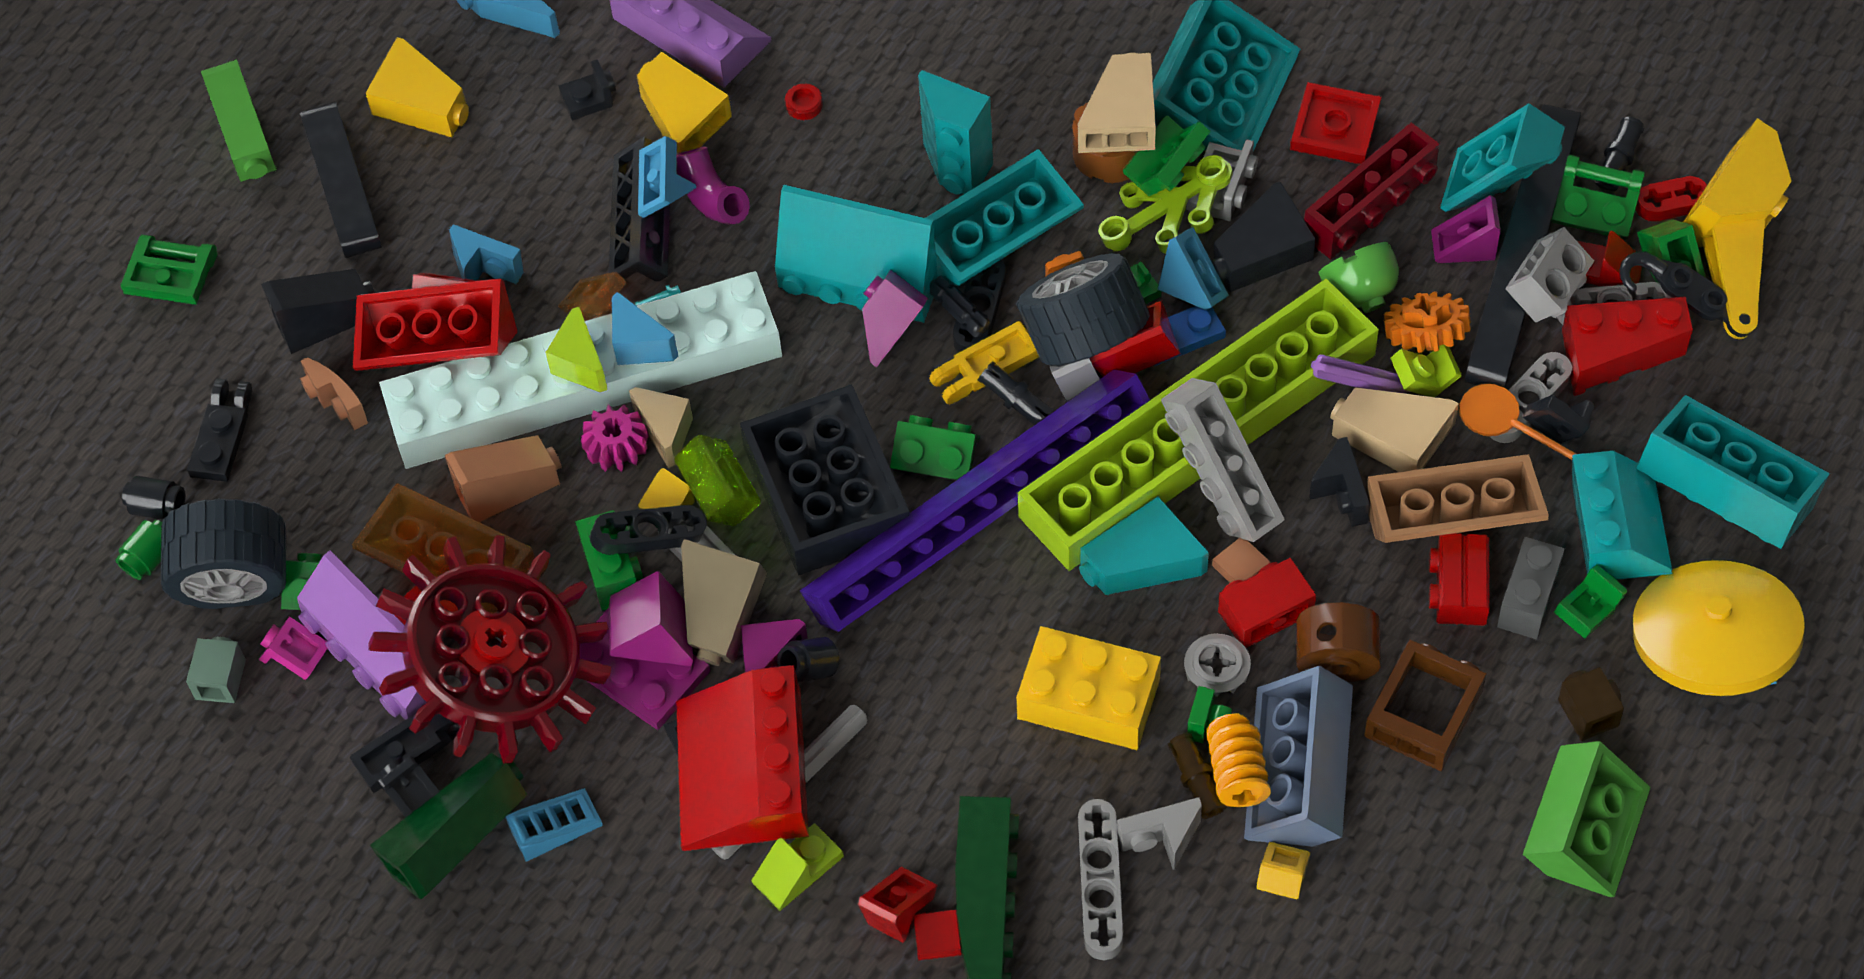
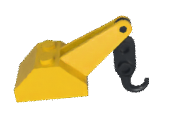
(1730, 227)

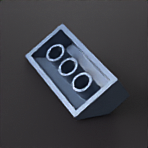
(1306, 758)

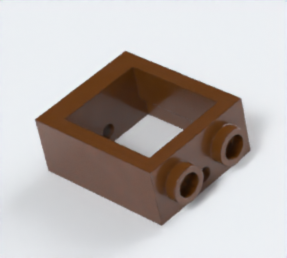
(1411, 738)

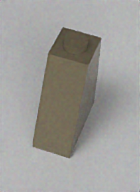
(718, 600)

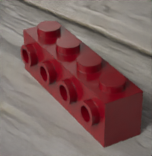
(1372, 190)

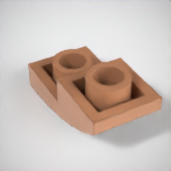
(332, 391)

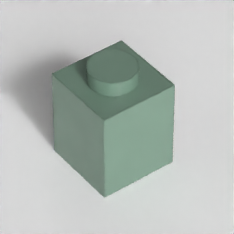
(216, 670)

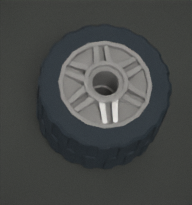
(1083, 309)
(223, 554)

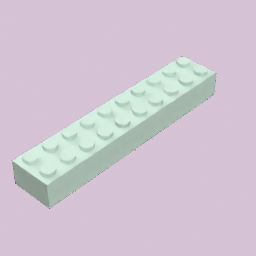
(515, 393)

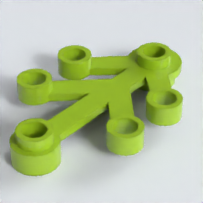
(1206, 178)

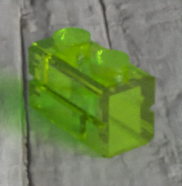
(717, 480)

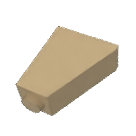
(1121, 108)
(1394, 426)

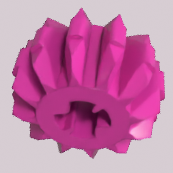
(614, 437)

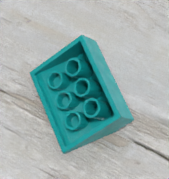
(1223, 73)
(841, 245)

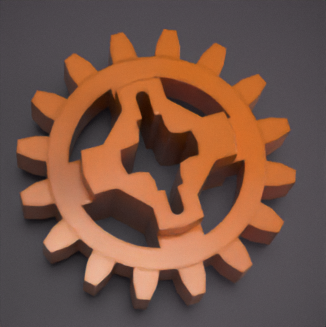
(1427, 322)

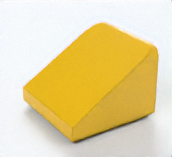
(666, 491)
(1283, 870)

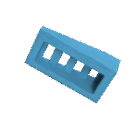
(548, 840)

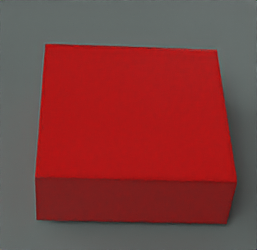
(937, 935)

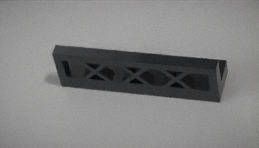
(646, 237)

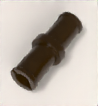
(1196, 774)

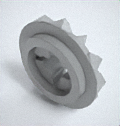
(1230, 652)

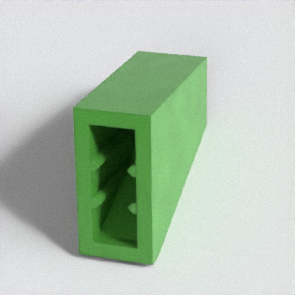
(238, 120)

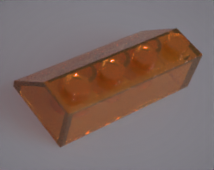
(420, 527)

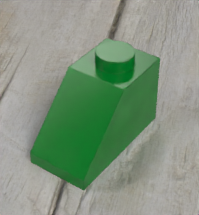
(1672, 242)

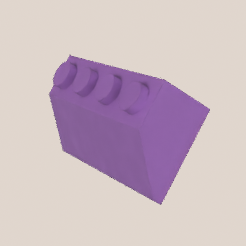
(694, 33)
(347, 617)

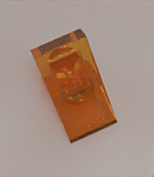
(593, 295)

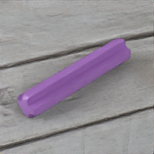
(1356, 374)

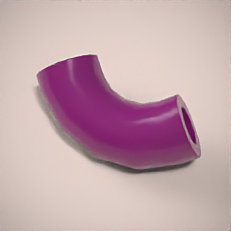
(712, 195)

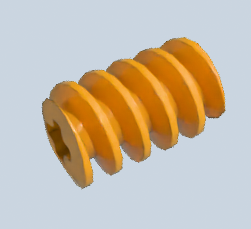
(1237, 761)

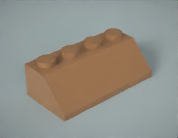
(1455, 499)

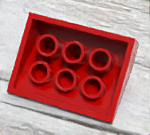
(742, 761)

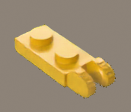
(1008, 348)

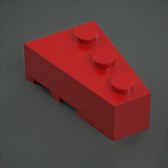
(1623, 337)

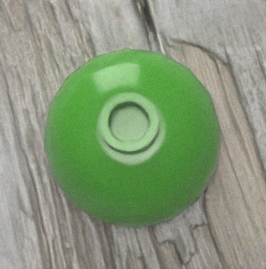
(1365, 276)

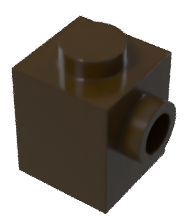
(1591, 702)

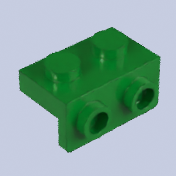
(1173, 149)
(933, 449)

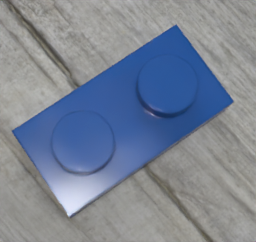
(1195, 329)

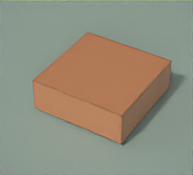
(1239, 561)

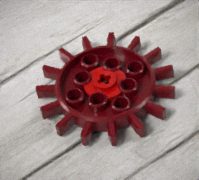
(476, 630)

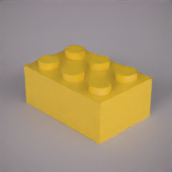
(1088, 688)

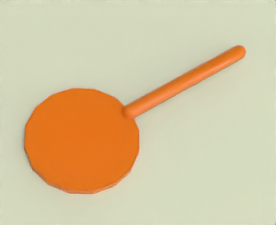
(1494, 411)

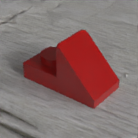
(1608, 261)
(895, 901)

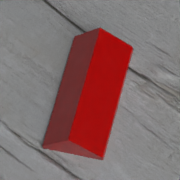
(432, 324)

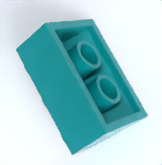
(956, 132)
(1502, 157)
(1619, 516)

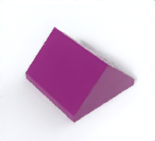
(649, 623)

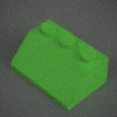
(1587, 818)

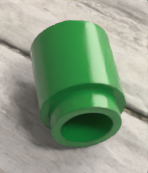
(141, 550)

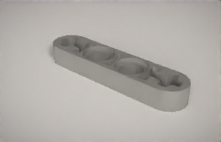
(1100, 879)

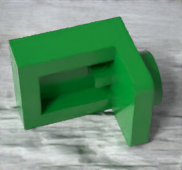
(297, 575)
(1591, 602)

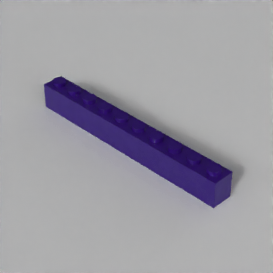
(968, 503)

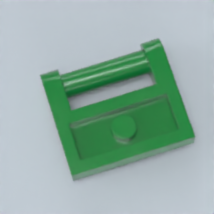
(1594, 209)
(168, 278)

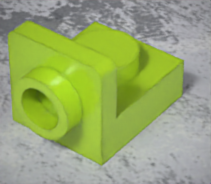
(1426, 374)

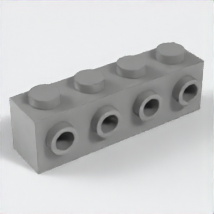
(1222, 460)

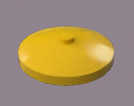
(1718, 628)

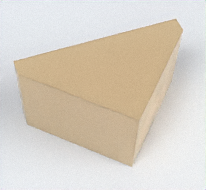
(666, 420)

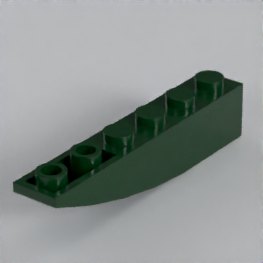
(982, 884)

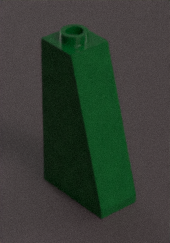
(450, 825)

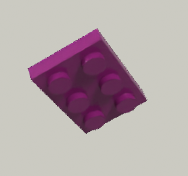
(644, 686)

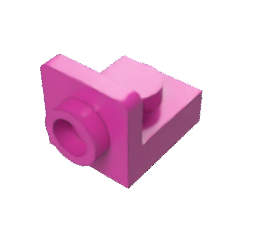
(293, 647)

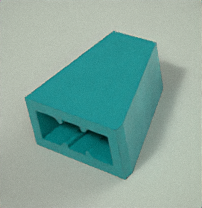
(1143, 552)

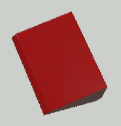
(1144, 349)

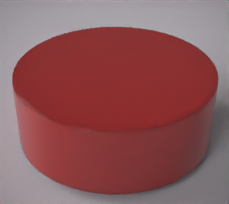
(803, 101)

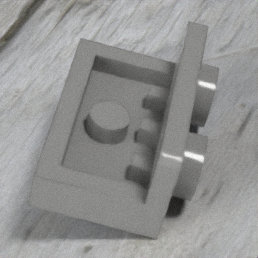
(1234, 194)

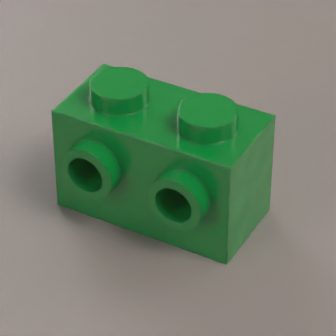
(607, 572)

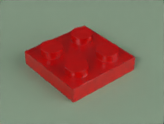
(1335, 123)

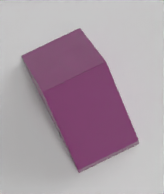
(1468, 235)
(765, 641)

